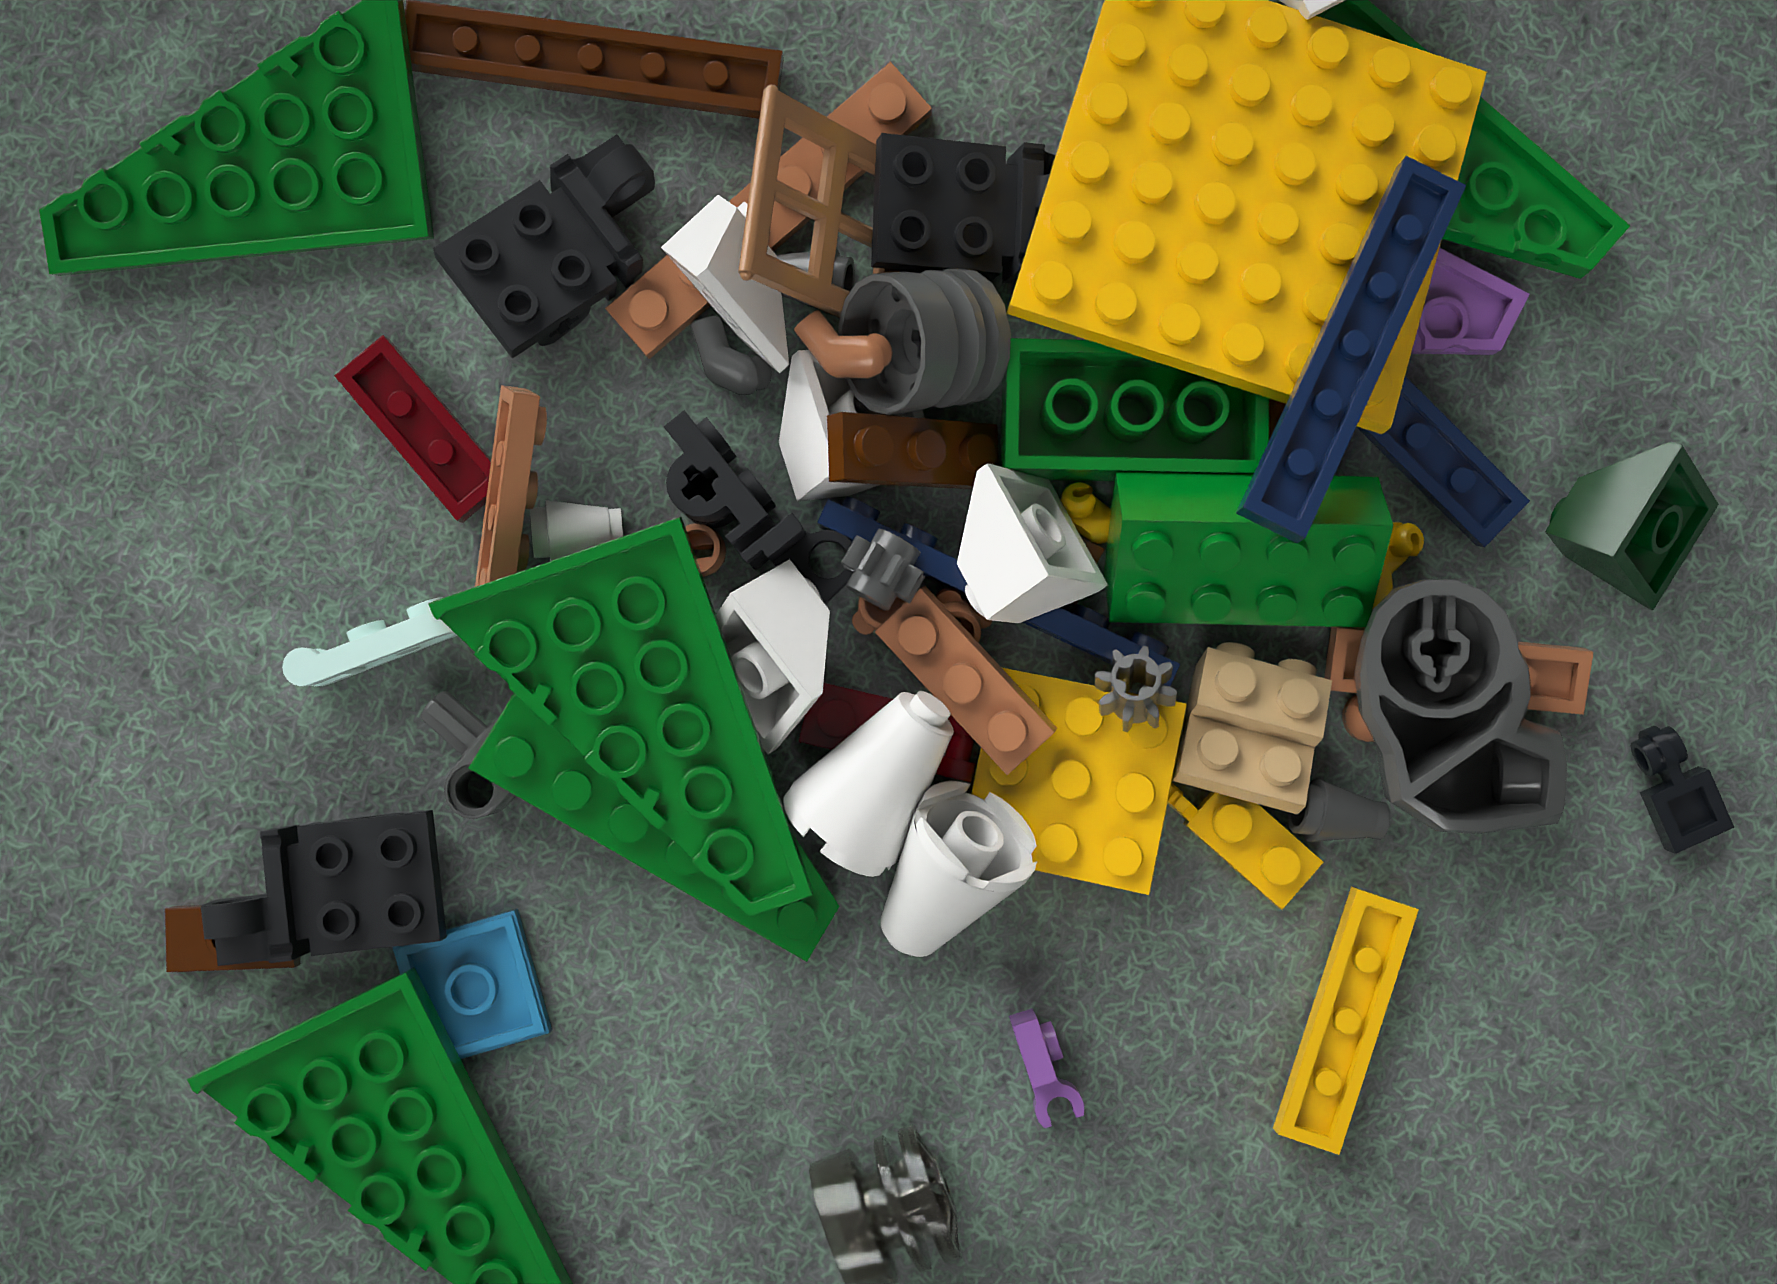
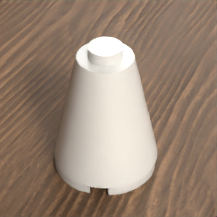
(871, 782)
(954, 866)

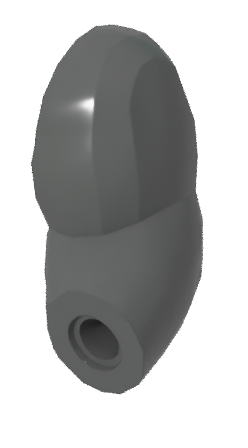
(1449, 712)

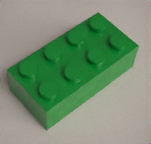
(1097, 410)
(1192, 560)

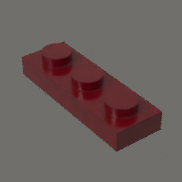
(419, 426)

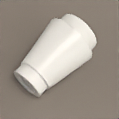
(571, 527)

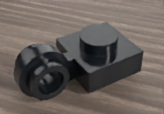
(1686, 804)

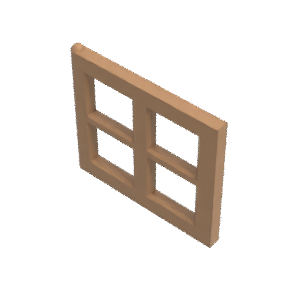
(840, 147)

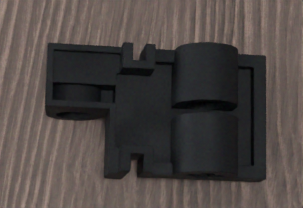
(955, 204)
(551, 256)
(743, 498)
(336, 891)

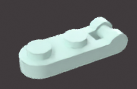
(368, 647)

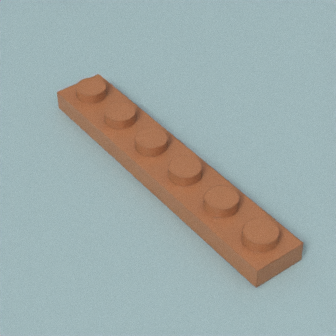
(665, 299)

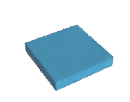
(481, 983)

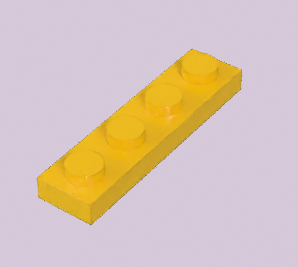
(1345, 1020)

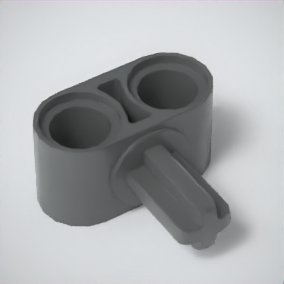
(466, 735)

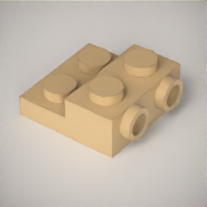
(1252, 727)

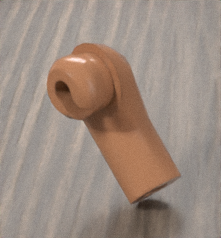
(843, 354)

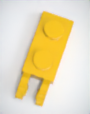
(1250, 843)

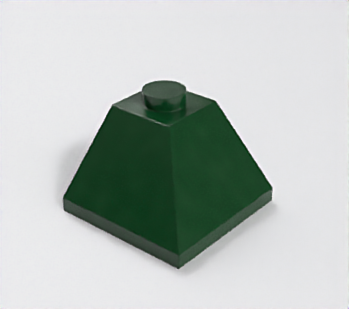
(1635, 520)

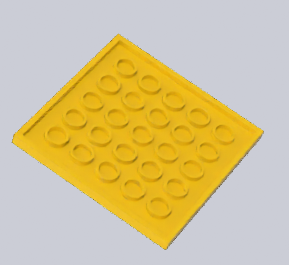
(1228, 183)

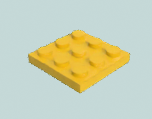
(1091, 787)

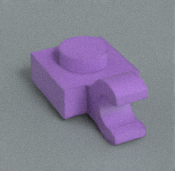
(1039, 1049)

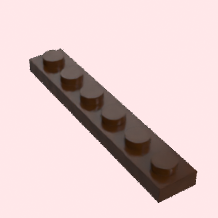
(590, 59)

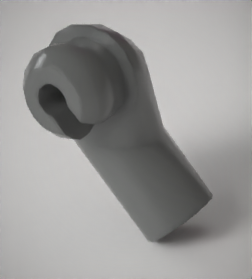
(725, 365)

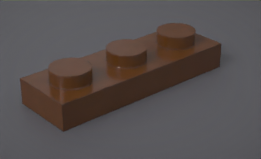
(908, 450)

